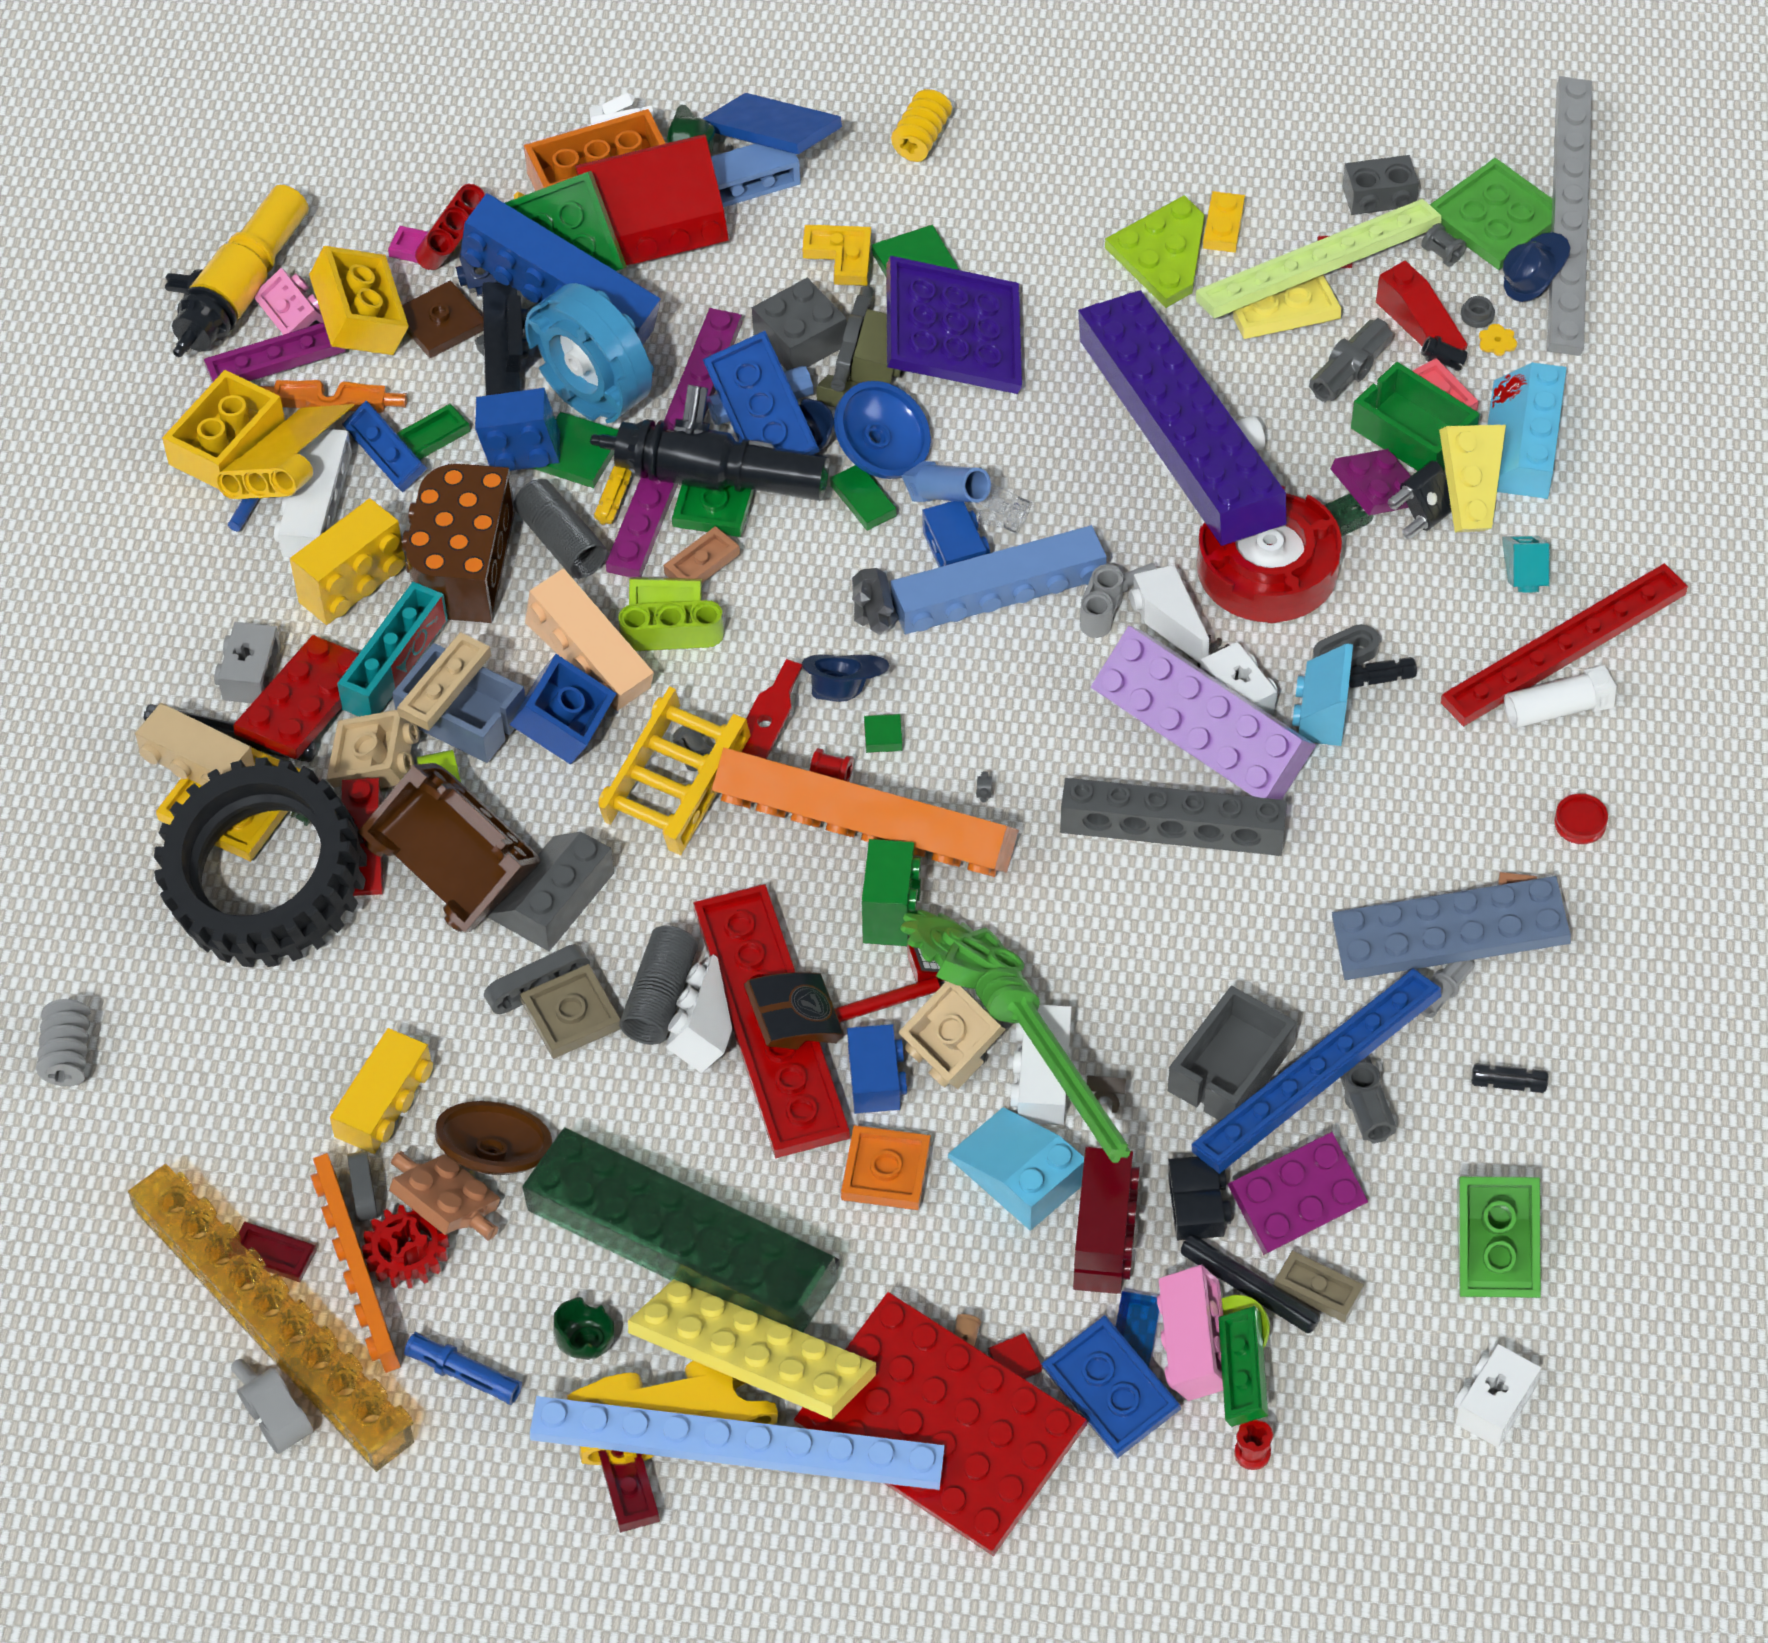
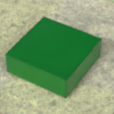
(883, 733)

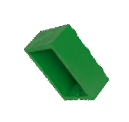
(1408, 416)

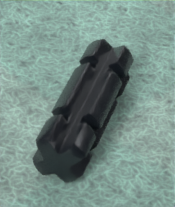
(1382, 672)
(1509, 1078)

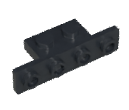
(502, 338)

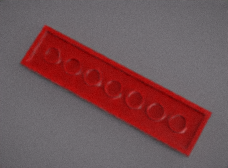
(788, 1084)

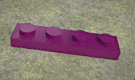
(274, 354)

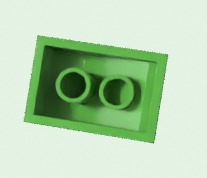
(1499, 1237)

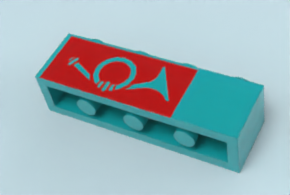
(392, 650)

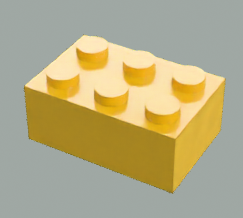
(358, 300)
(222, 426)
(348, 561)

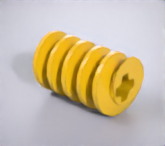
(921, 124)

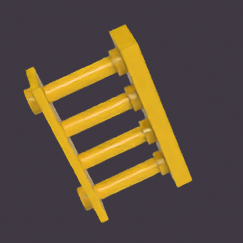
(694, 797)

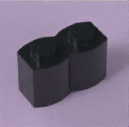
(1197, 1198)

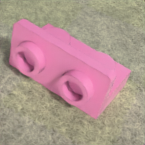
(288, 303)

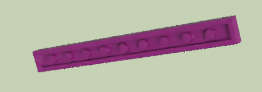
(653, 498)

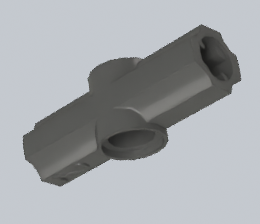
(1351, 360)
(1368, 1101)

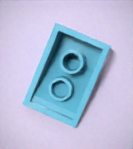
(1020, 1165)

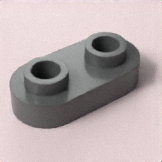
(1358, 636)

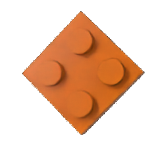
(886, 1167)

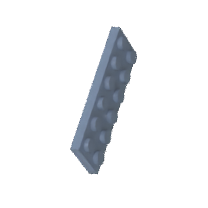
(1451, 928)

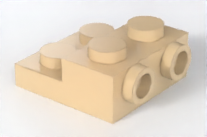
(372, 748)
(951, 1034)

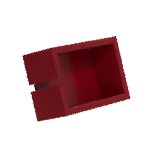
(1105, 1222)

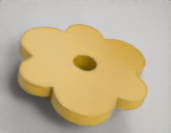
(1497, 340)

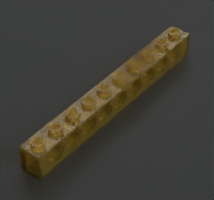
(375, 1441)

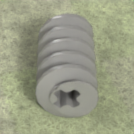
(63, 1042)

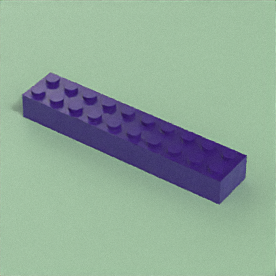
(1182, 418)

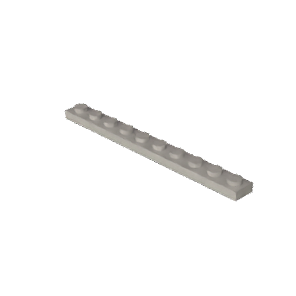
(1570, 214)

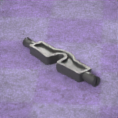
(850, 338)

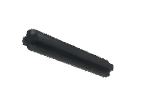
(1250, 1284)

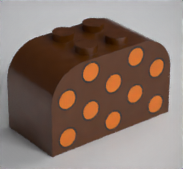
(461, 537)

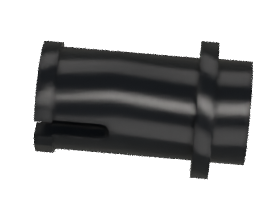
(1444, 352)

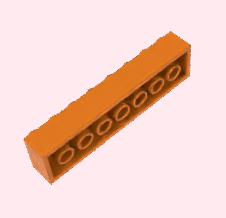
(858, 808)

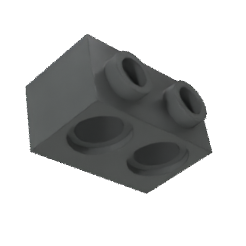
(1380, 184)

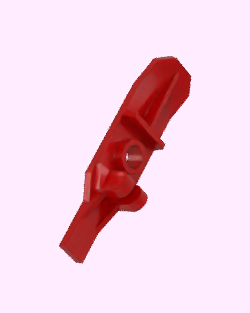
(771, 706)

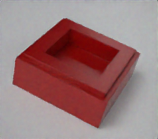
(1017, 1356)

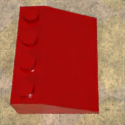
(661, 199)

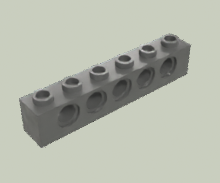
(1173, 816)

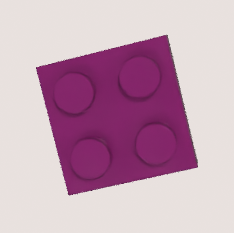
(1371, 479)

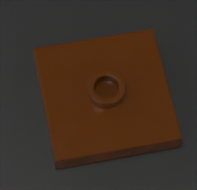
(441, 319)

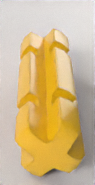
(612, 495)

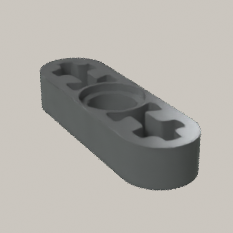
(505, 992)

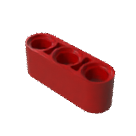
(441, 235)

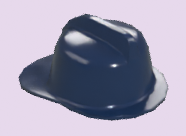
(1534, 265)
(842, 676)

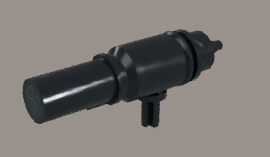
(712, 458)

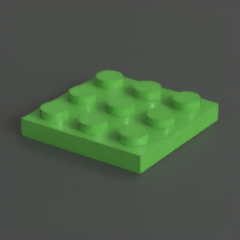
(1494, 211)

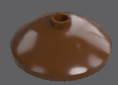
(492, 1137)

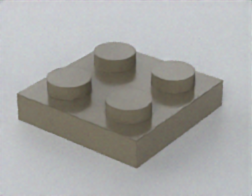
(570, 1011)

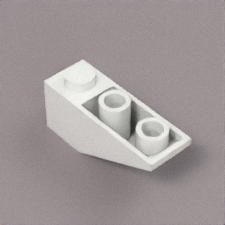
(703, 1018)

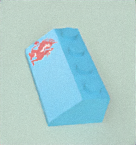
(1531, 410)

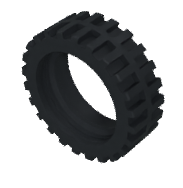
(215, 810)

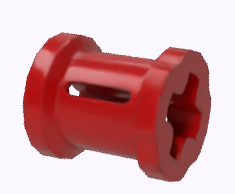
(832, 765)
(1253, 1445)

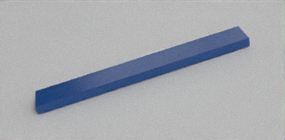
(1315, 1070)

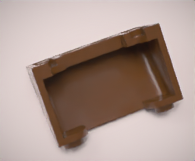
(450, 843)

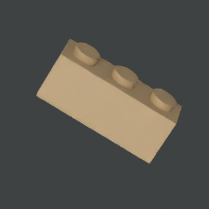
(188, 745)

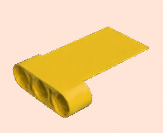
(273, 464)

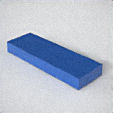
(384, 446)

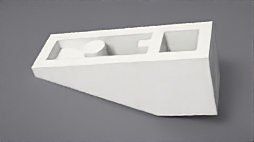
(1169, 610)

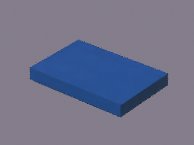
(1111, 1386)

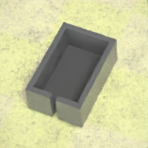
(1231, 1054)

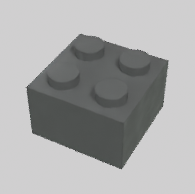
(800, 324)

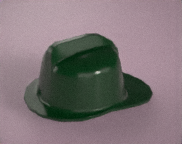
(687, 126)

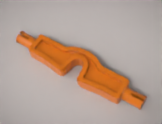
(311, 394)

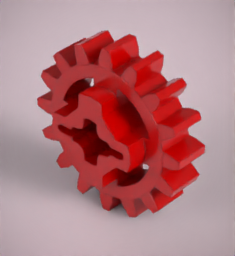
(408, 1258)

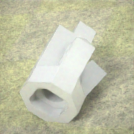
(610, 109)

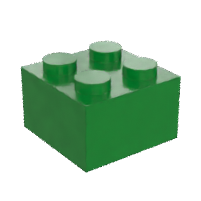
(889, 891)

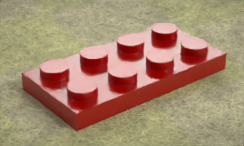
(298, 699)

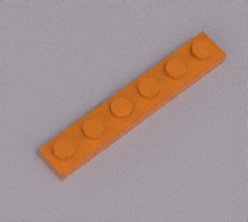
(358, 1277)

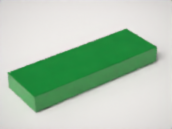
(1243, 1366)

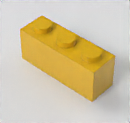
(381, 1091)

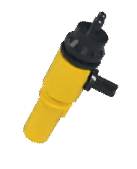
(232, 277)

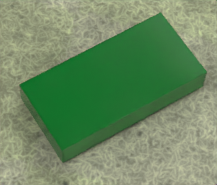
(435, 431)
(863, 497)

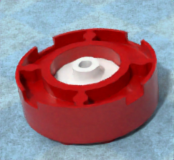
(1276, 571)

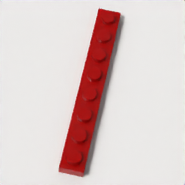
(1564, 644)

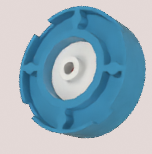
(589, 352)

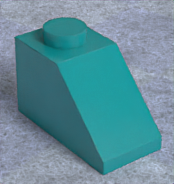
(1526, 562)

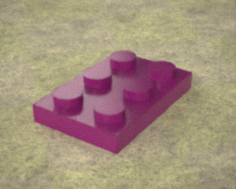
(1297, 1193)

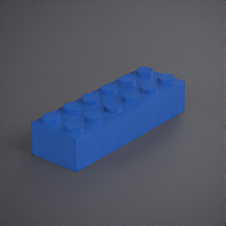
(541, 262)

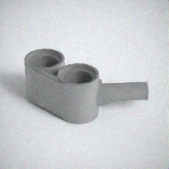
(1104, 596)
(270, 1400)

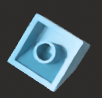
(1324, 696)

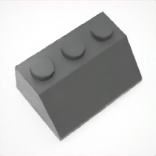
(557, 890)

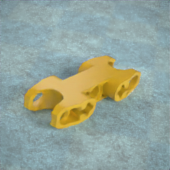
(701, 1394)

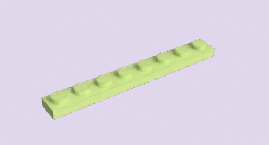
(1317, 258)

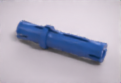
(450, 1362)

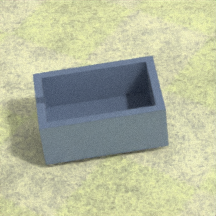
(478, 714)

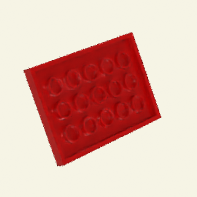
(940, 1390)

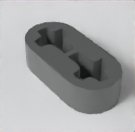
(362, 1186)

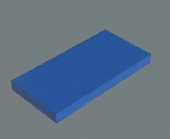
(773, 123)
(759, 395)

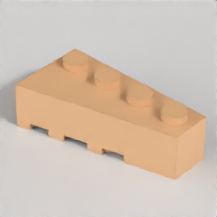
(586, 638)

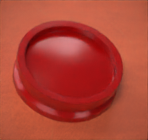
(1581, 819)

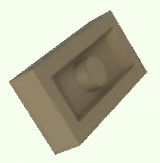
(1319, 1286)

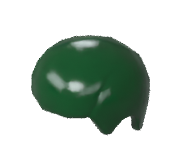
(582, 1329)

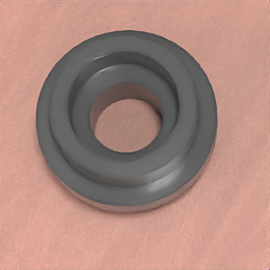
(1477, 312)

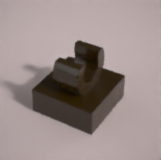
(1107, 1087)

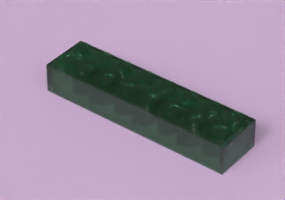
(678, 1231)

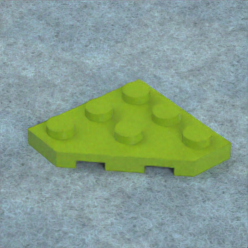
(1162, 249)

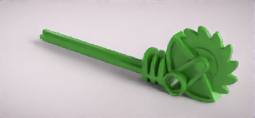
(984, 964)

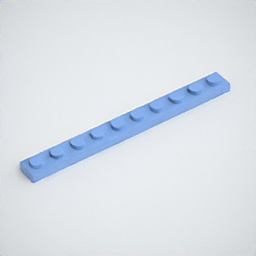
(737, 1442)

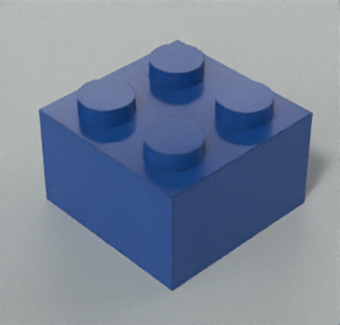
(518, 429)
(563, 709)

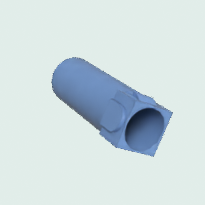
(947, 483)

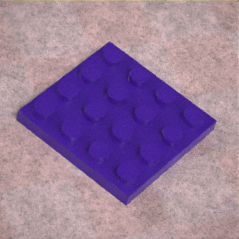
(953, 325)

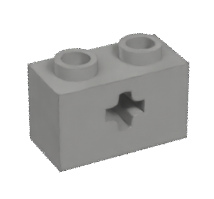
(248, 661)

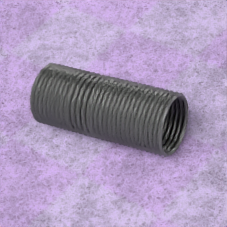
(560, 528)
(658, 985)

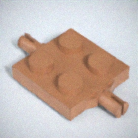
(445, 1194)

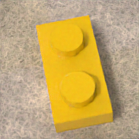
(1223, 221)

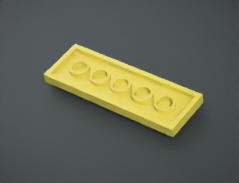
(752, 1348)

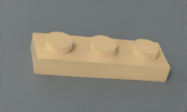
(444, 681)

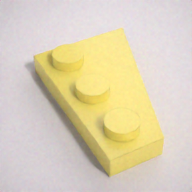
(1290, 309)
(1472, 473)

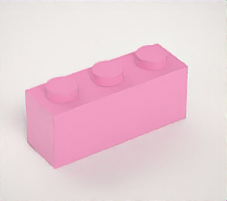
(1191, 1336)

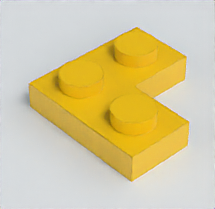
(845, 245)

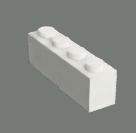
(315, 504)

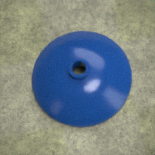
(891, 420)

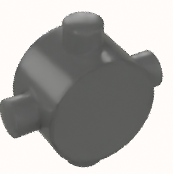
(984, 786)

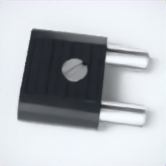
(1426, 497)

